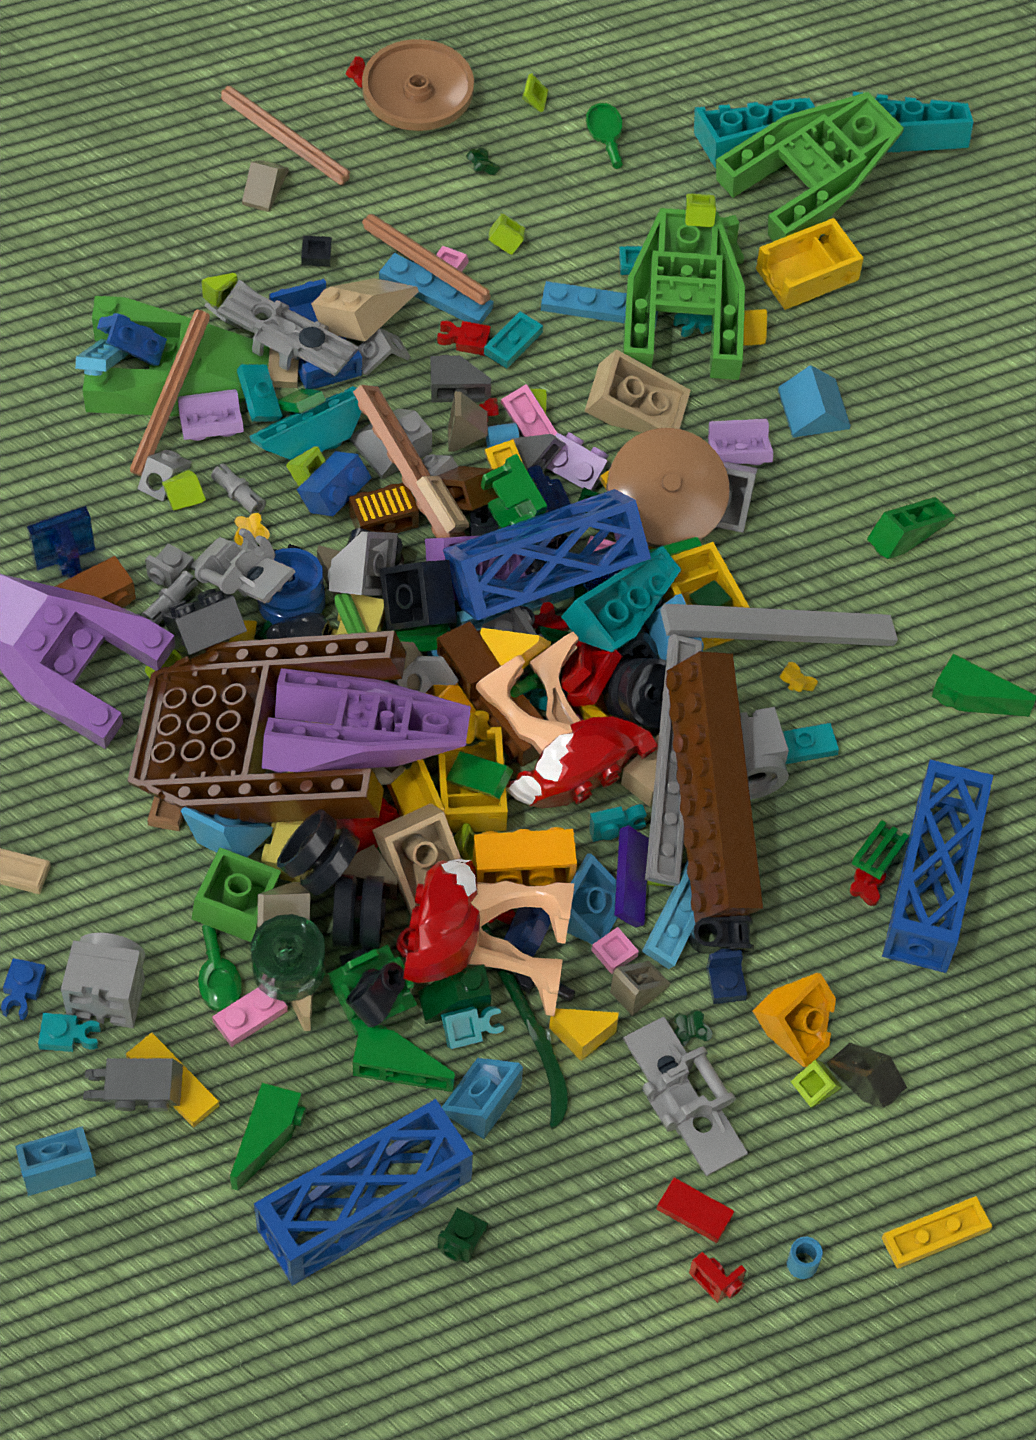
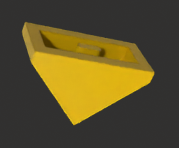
(508, 645)
(583, 1029)

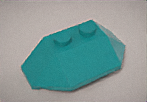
(320, 426)

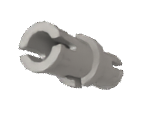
(238, 489)
(167, 596)

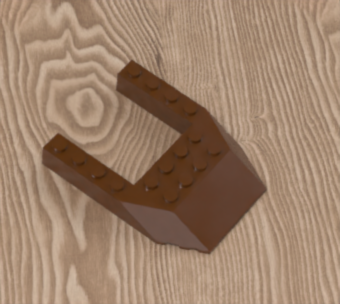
(209, 721)

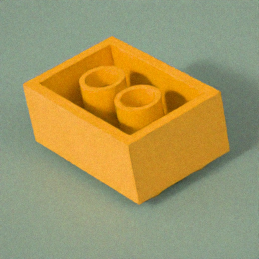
(525, 856)

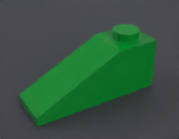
(908, 526)
(980, 691)
(392, 1058)
(268, 1130)

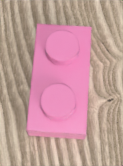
(527, 413)
(248, 1016)

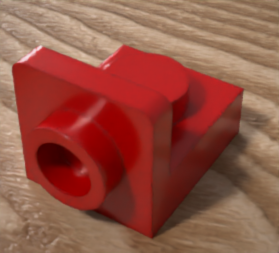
(712, 1277)

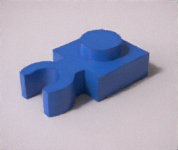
(22, 982)

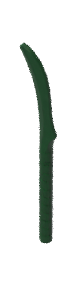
(542, 1042)

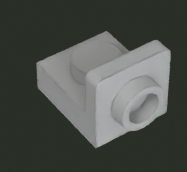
(168, 565)

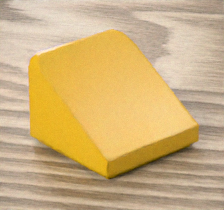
(755, 327)

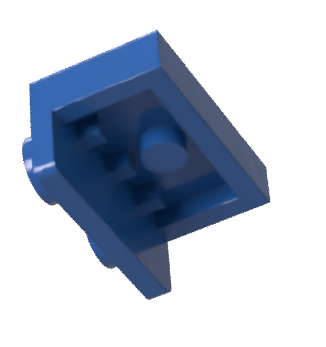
(133, 338)

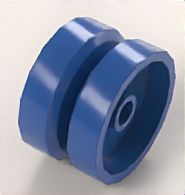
(302, 593)

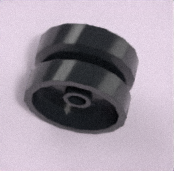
(636, 691)
(318, 852)
(363, 911)

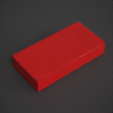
(577, 667)
(591, 688)
(695, 1210)

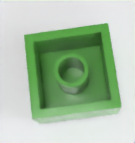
(231, 893)

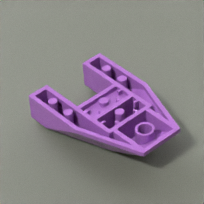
(51, 639)
(370, 719)

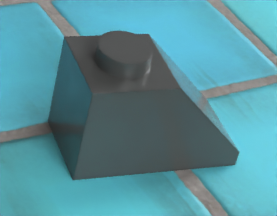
(456, 374)
(538, 449)

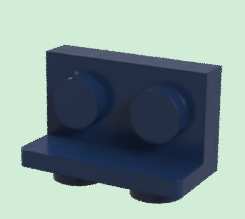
(528, 929)

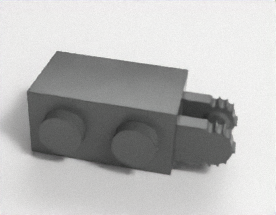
(138, 1083)

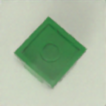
(516, 493)
(346, 978)

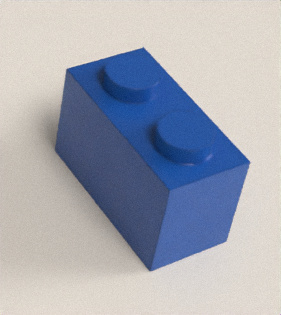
(334, 483)

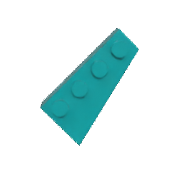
(929, 125)
(727, 127)

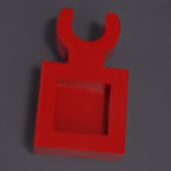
(468, 338)

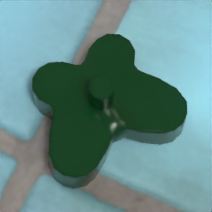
(481, 162)
(691, 1026)

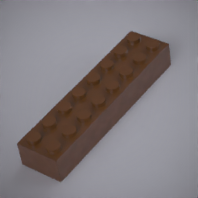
(713, 786)

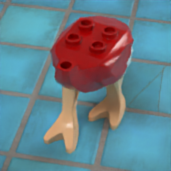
(572, 752)
(451, 922)

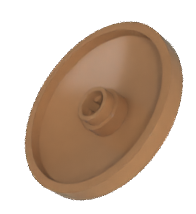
(417, 85)
(675, 483)

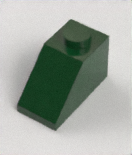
(456, 992)

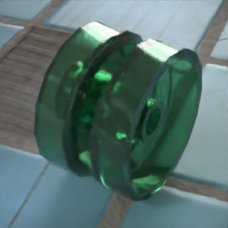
(288, 957)

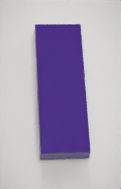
(631, 873)

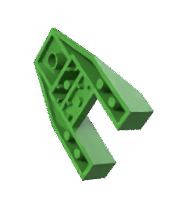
(824, 146)
(690, 274)
(139, 389)

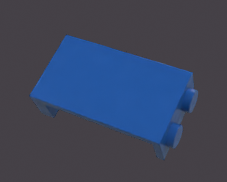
(299, 301)

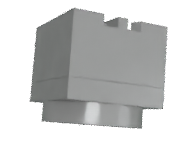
(764, 752)
(104, 979)

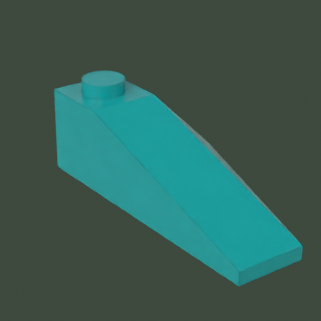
(620, 606)

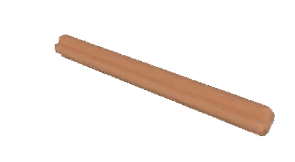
(285, 135)
(427, 259)
(170, 390)

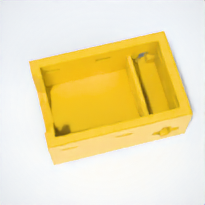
(805, 267)
(699, 568)
(468, 806)

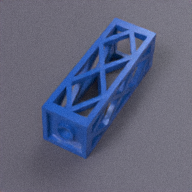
(487, 596)
(921, 941)
(372, 1215)

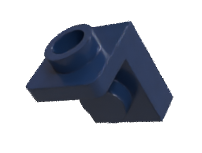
(726, 976)

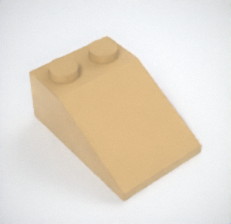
(361, 306)
(635, 395)
(414, 846)

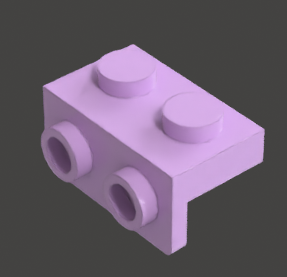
(210, 415)
(741, 441)
(579, 463)

